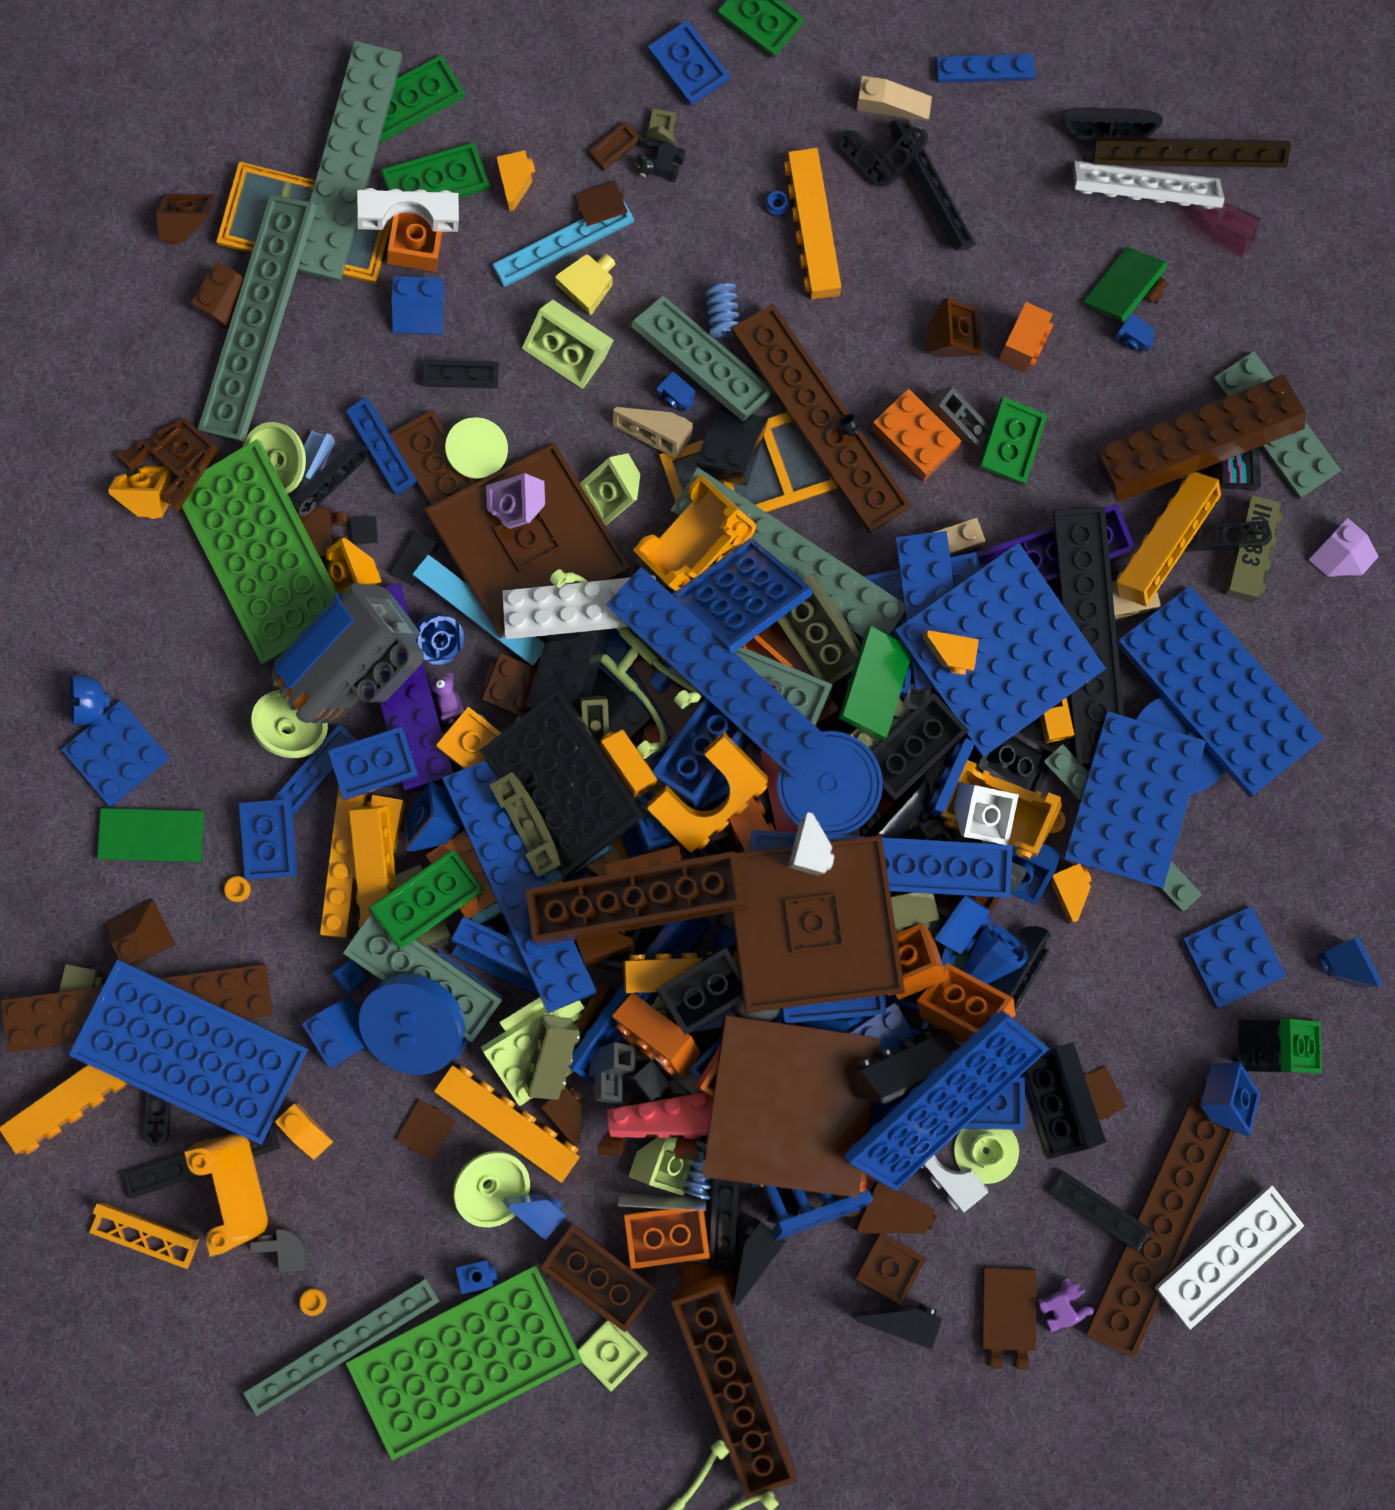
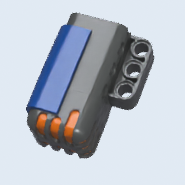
(348, 655)

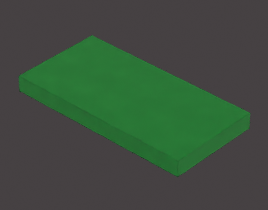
(421, 95)
(450, 170)
(876, 683)
(151, 835)
(426, 899)

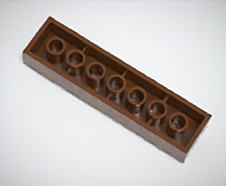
(1201, 438)
(636, 899)
(734, 1386)

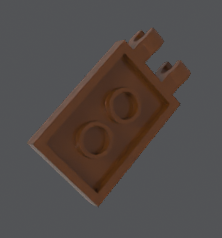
(319, 528)
(1009, 1314)

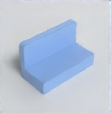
(317, 452)

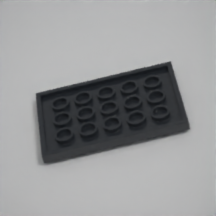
(566, 779)

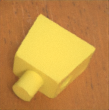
(587, 281)

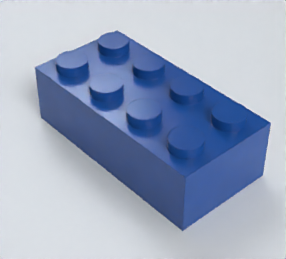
(685, 765)

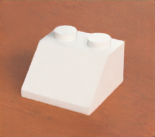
(985, 813)
(811, 848)

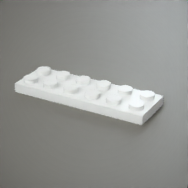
(1148, 184)
(561, 609)
(1229, 1256)

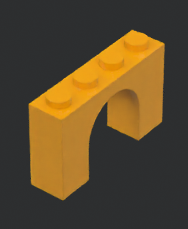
(695, 826)

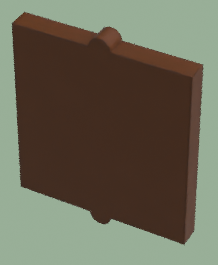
(601, 203)
(1104, 1093)
(425, 1130)

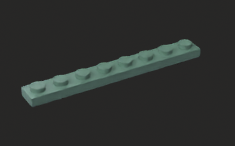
(1074, 776)
(341, 1347)

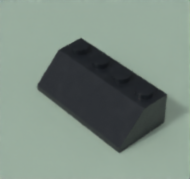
(900, 1067)
(1062, 1103)

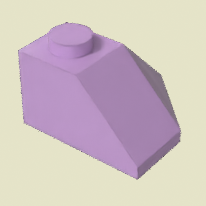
(516, 499)
(1345, 552)

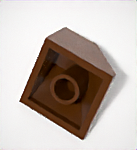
(181, 215)
(954, 330)
(139, 934)

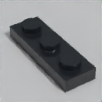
(461, 374)

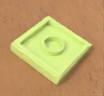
(611, 1354)

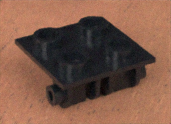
(1258, 1045)

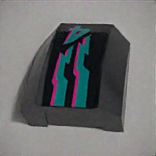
(1238, 472)

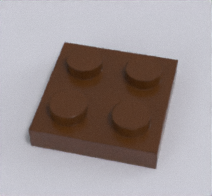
(509, 685)
(890, 1268)

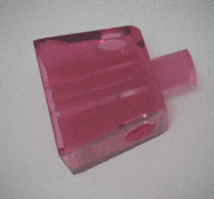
(1232, 227)

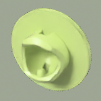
(476, 448)
(992, 1166)

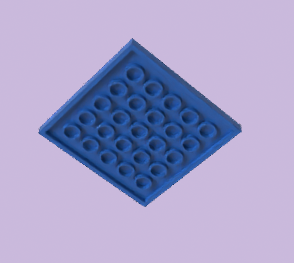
(1025, 652)

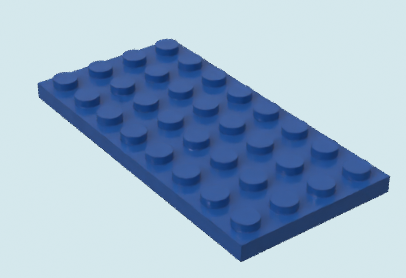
(1219, 691)
(188, 1052)
(947, 1100)

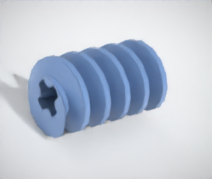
(721, 309)
(698, 1185)

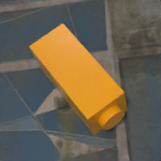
(1057, 723)
(628, 763)

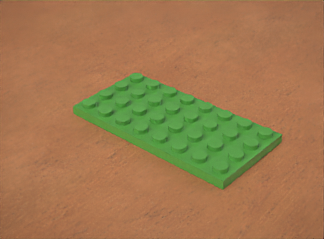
(259, 549)
(464, 1362)

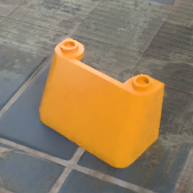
(698, 537)
(1032, 814)
(236, 1186)

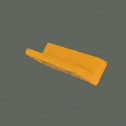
(144, 1226)

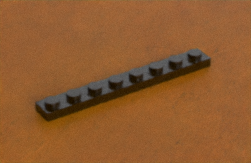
(1191, 152)

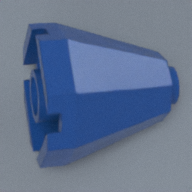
(994, 954)

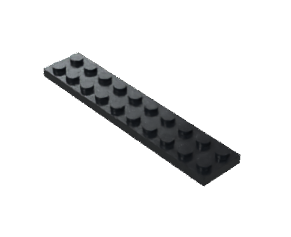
(1088, 599)

